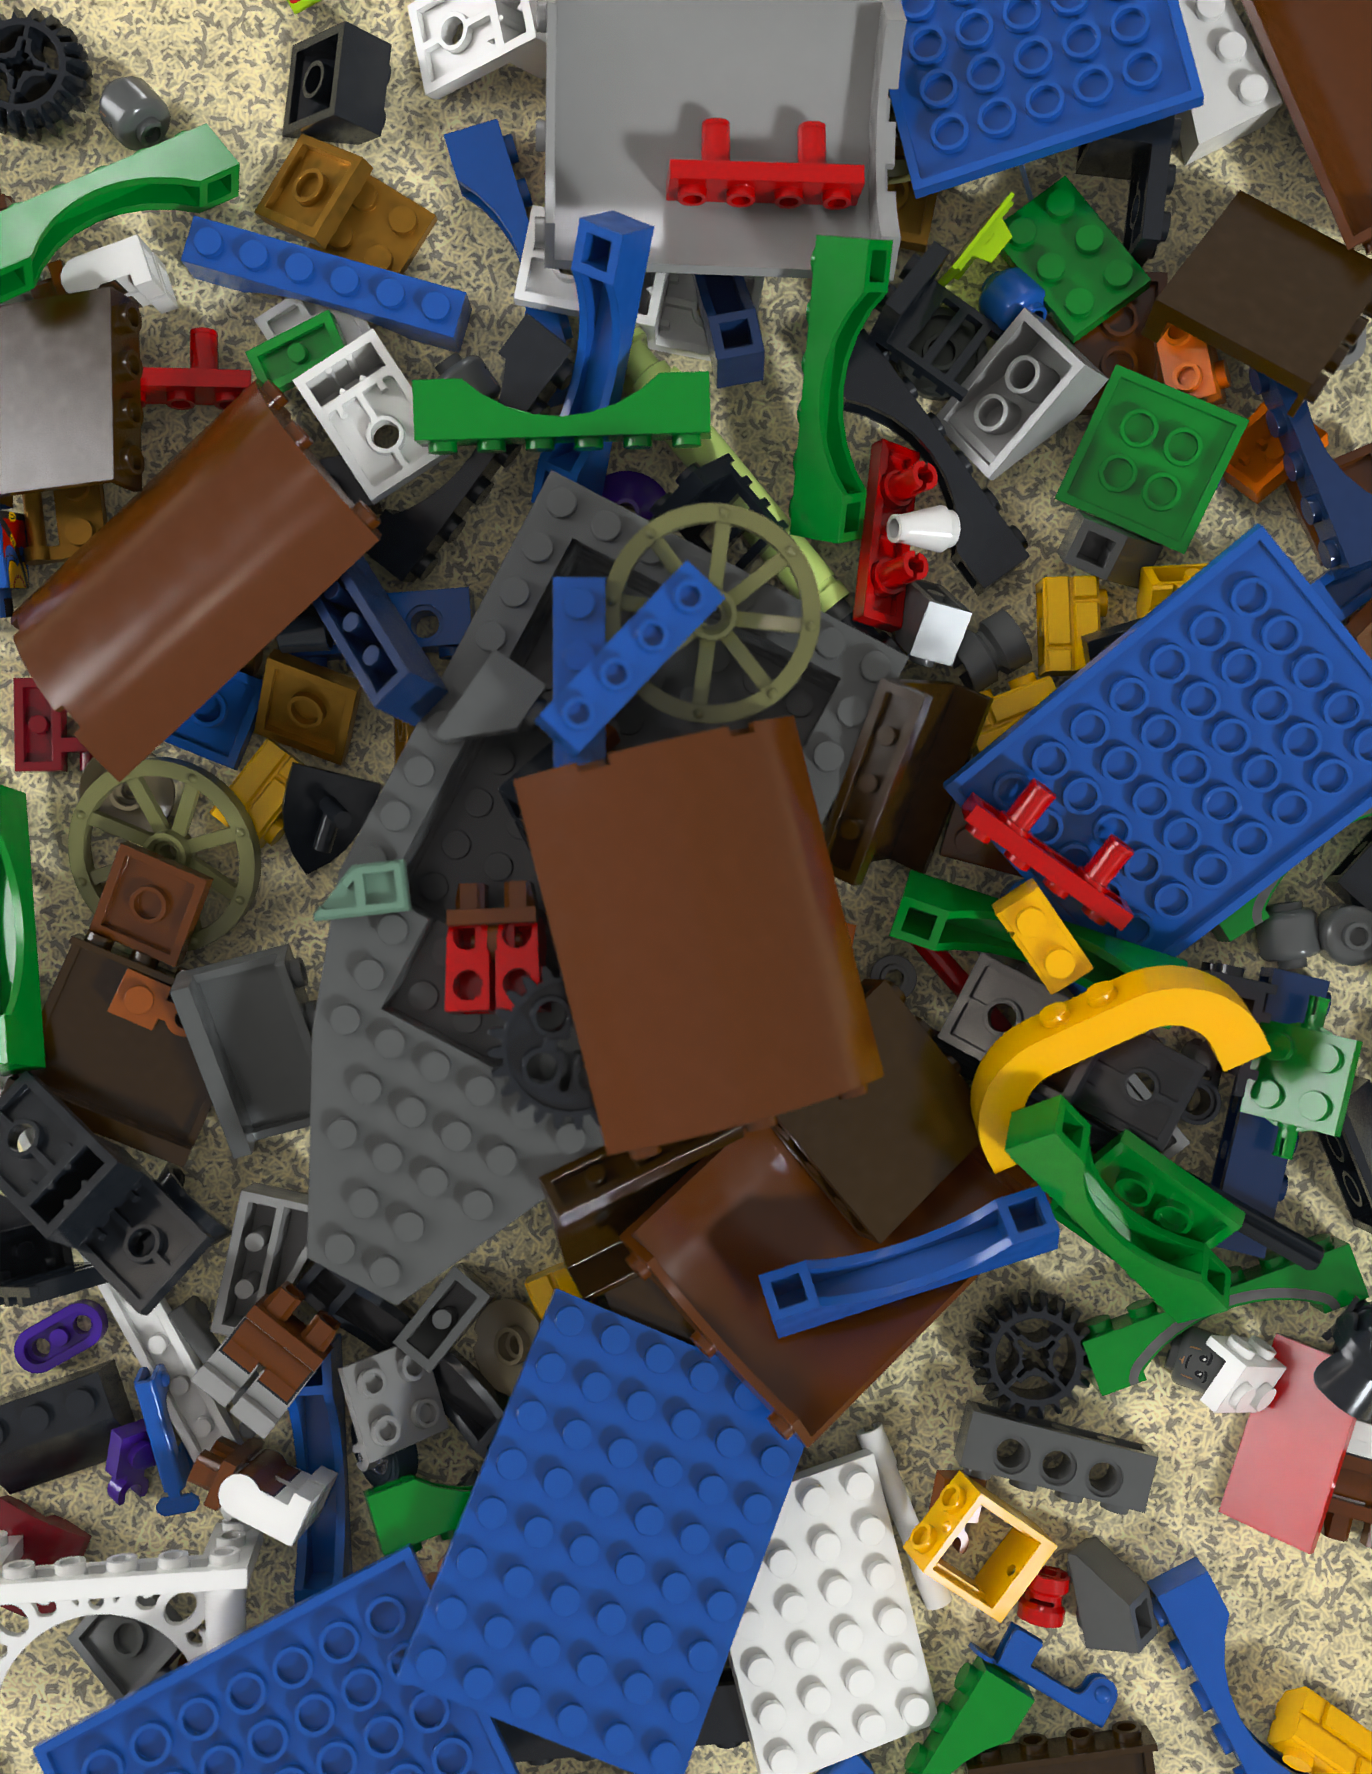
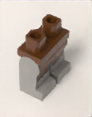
(281, 1345)

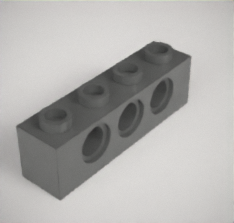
(1121, 1489)

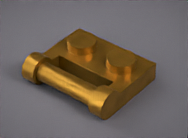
(78, 517)

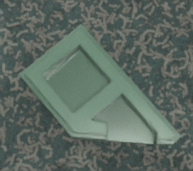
(368, 891)

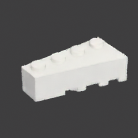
(1232, 77)

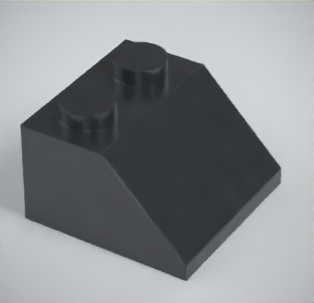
(338, 86)

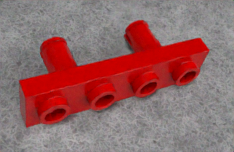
(752, 182)
(195, 385)
(886, 566)
(1061, 876)

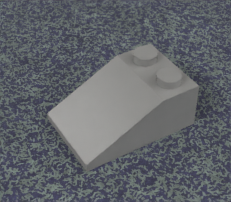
(1020, 395)

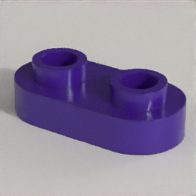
(63, 1336)

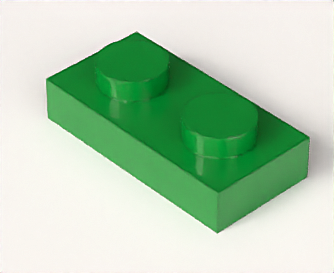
(296, 350)

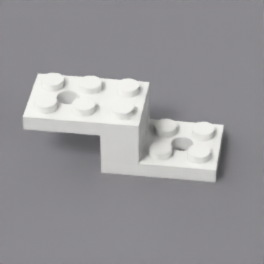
(491, 37)
(665, 307)
(355, 396)

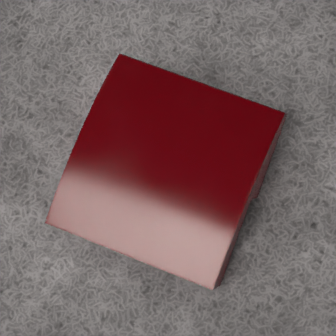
(43, 1538)

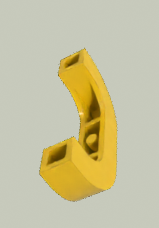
(1097, 1021)

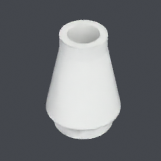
(926, 528)

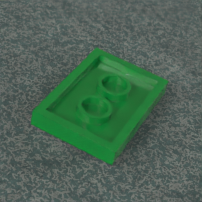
(1073, 259)

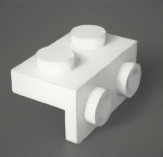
(1246, 1378)

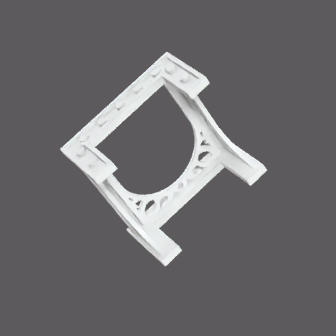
(215, 1579)

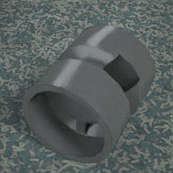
(994, 648)

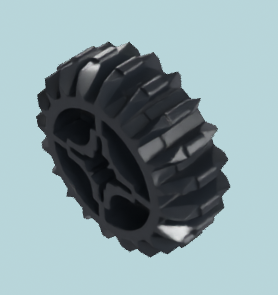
(36, 91)
(1003, 1323)

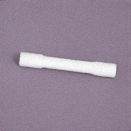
(901, 1509)

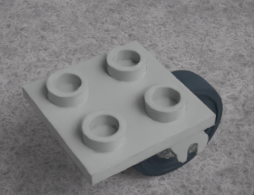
(391, 1410)

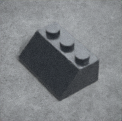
(1352, 1154)
(60, 1426)

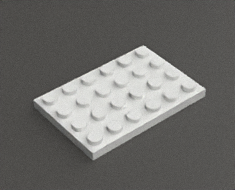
(829, 1630)

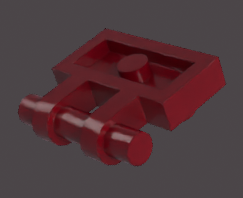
(41, 733)

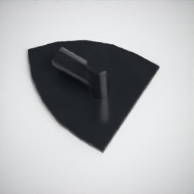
(324, 813)

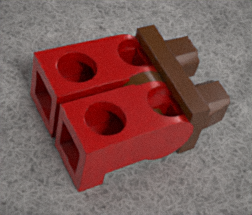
(493, 947)

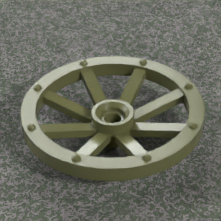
(787, 554)
(196, 780)

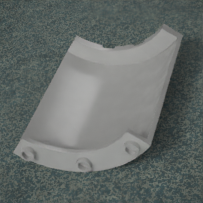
(644, 75)

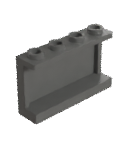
(251, 1041)

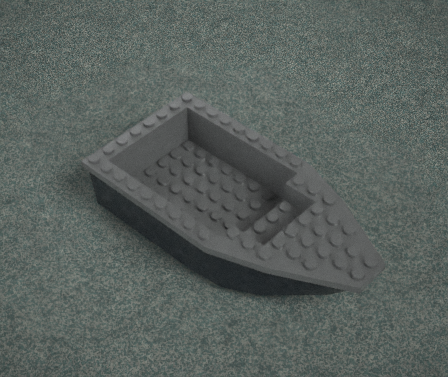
(406, 1122)

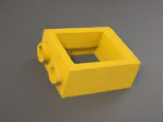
(994, 1587)

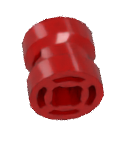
(1043, 1598)

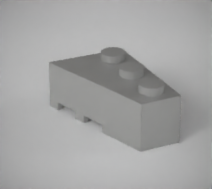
(263, 1251)

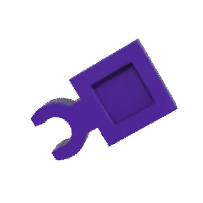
(127, 1459)

